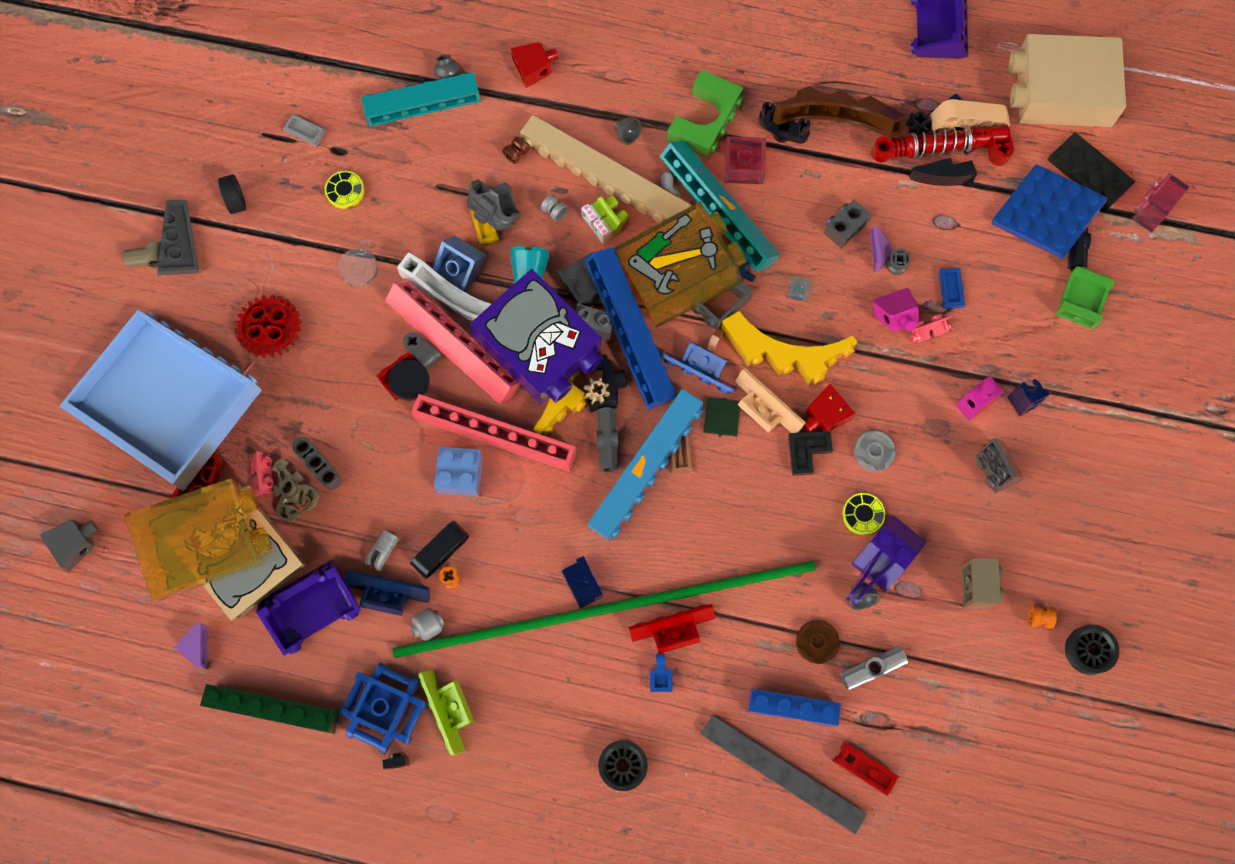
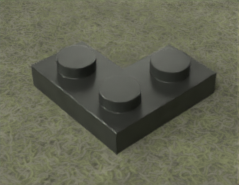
(803, 446)

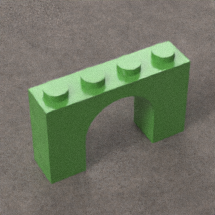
(704, 138)

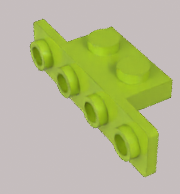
(448, 708)

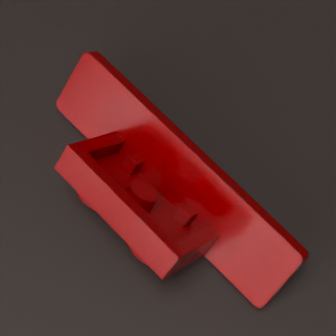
(673, 630)

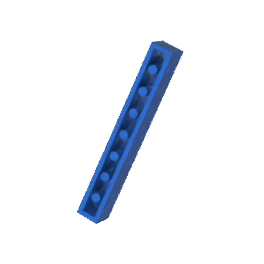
(630, 328)

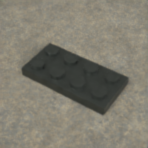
(1090, 169)

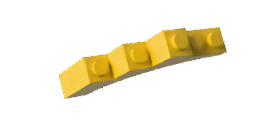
(782, 357)
(554, 412)

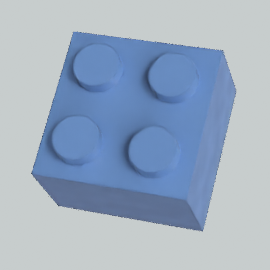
(458, 471)

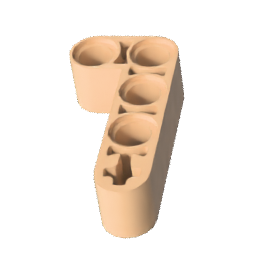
(967, 113)

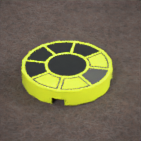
(344, 189)
(863, 514)

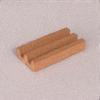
(681, 468)

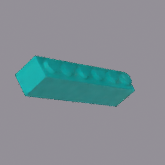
(420, 99)

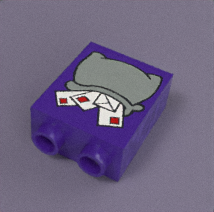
(537, 338)

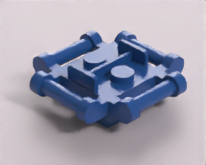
(382, 708)

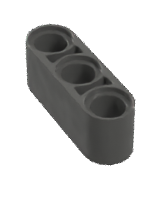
(310, 456)

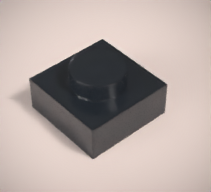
(395, 761)

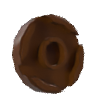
(817, 642)

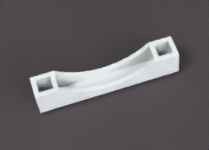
(439, 288)

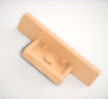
(766, 406)

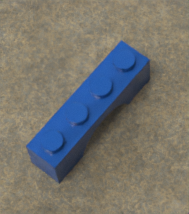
(794, 707)

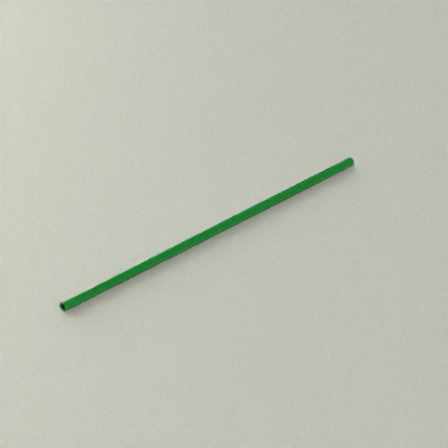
(603, 609)

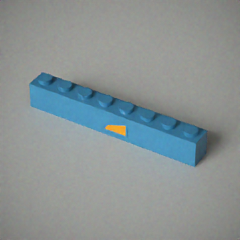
(645, 465)

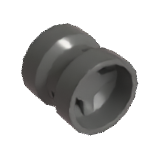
(898, 266)

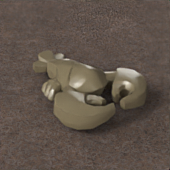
(293, 492)

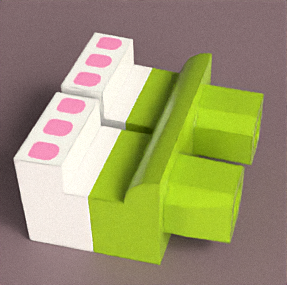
(603, 219)

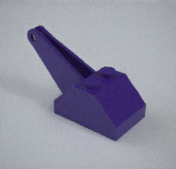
(886, 556)

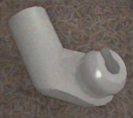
(667, 183)

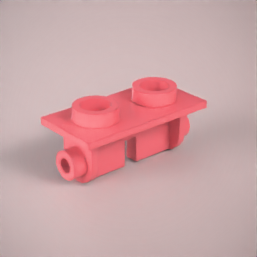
(936, 324)
(262, 466)

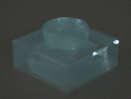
(799, 289)

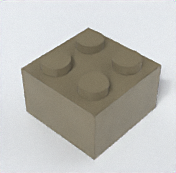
(981, 584)

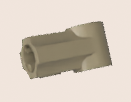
(142, 256)

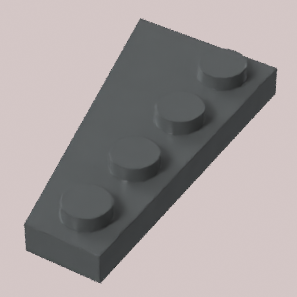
(177, 241)

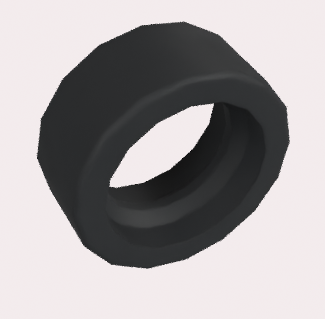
(232, 194)

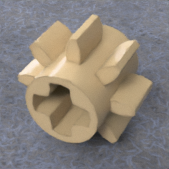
(597, 385)

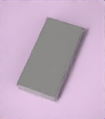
(304, 130)

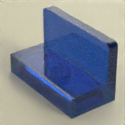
(582, 583)

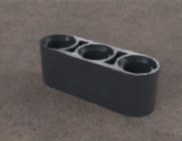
(439, 549)

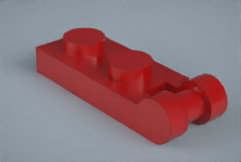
(866, 769)

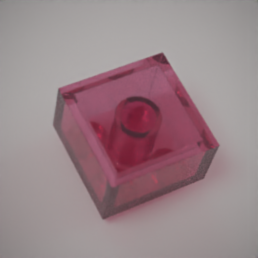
(745, 160)
(1159, 201)

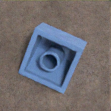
(458, 262)

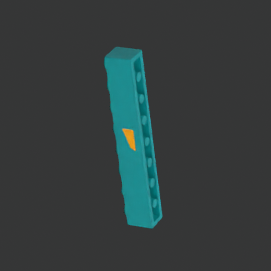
(714, 197)

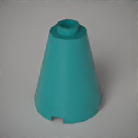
(525, 259)

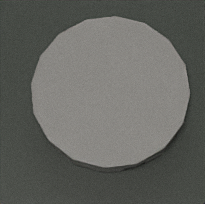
(874, 451)

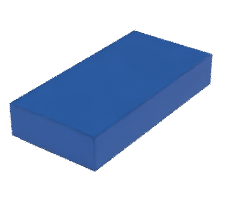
(951, 288)

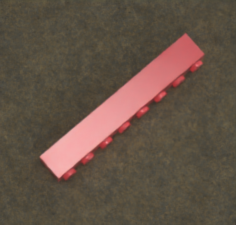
(452, 340)
(494, 433)

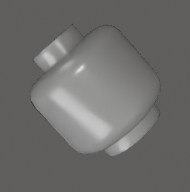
(426, 624)

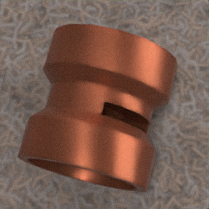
(515, 150)

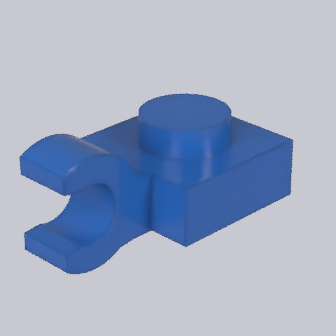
(661, 678)

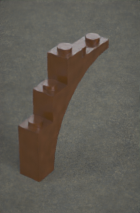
(866, 112)

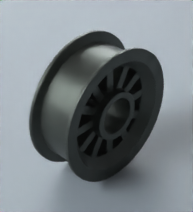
(1109, 642)
(602, 765)

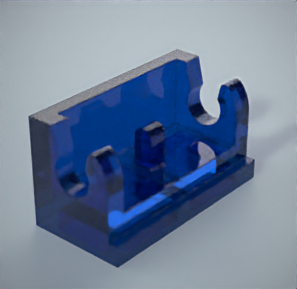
(1025, 399)

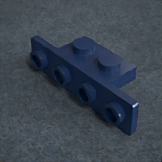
(385, 593)

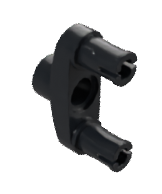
(794, 132)
(616, 381)

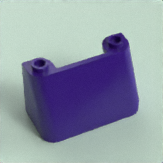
(941, 29)
(307, 606)

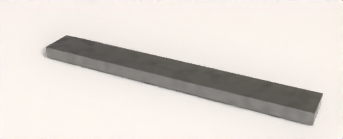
(784, 774)

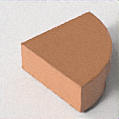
(715, 340)

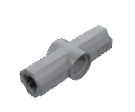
(886, 662)

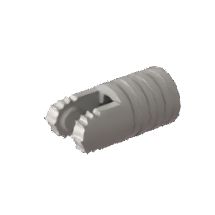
(381, 550)

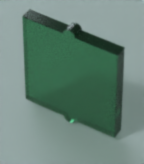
(722, 417)

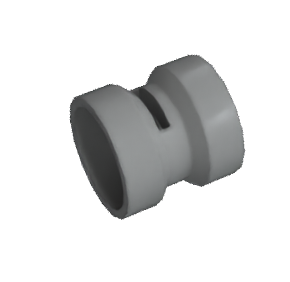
(554, 207)

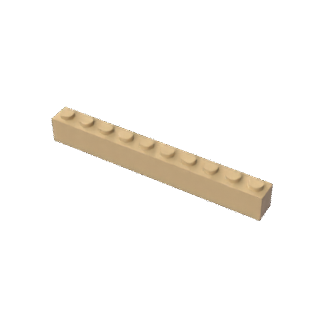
(601, 170)

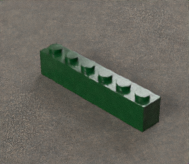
(270, 708)

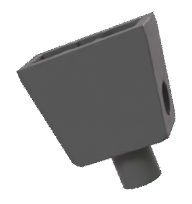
(70, 542)

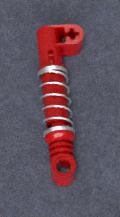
(966, 139)

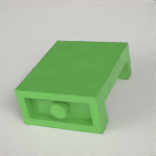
(1084, 297)

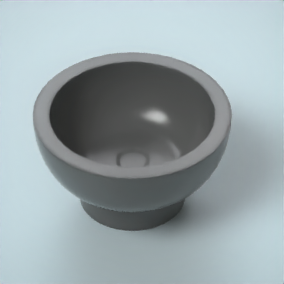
(446, 66)
(628, 130)
(867, 601)

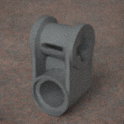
(422, 352)

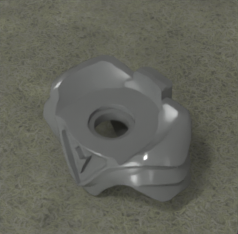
(493, 204)

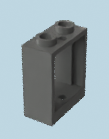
(741, 291)

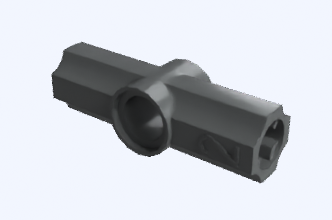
(607, 439)

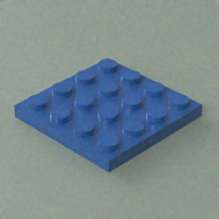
(1049, 211)

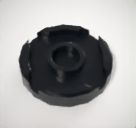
(408, 380)

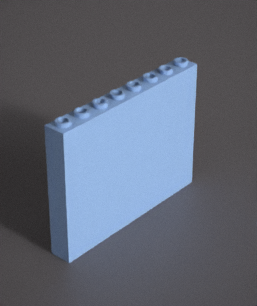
(161, 398)

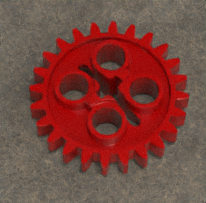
(271, 309)

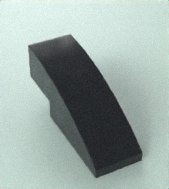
(944, 173)

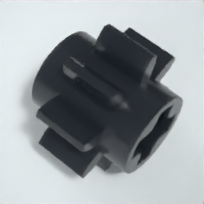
(918, 123)

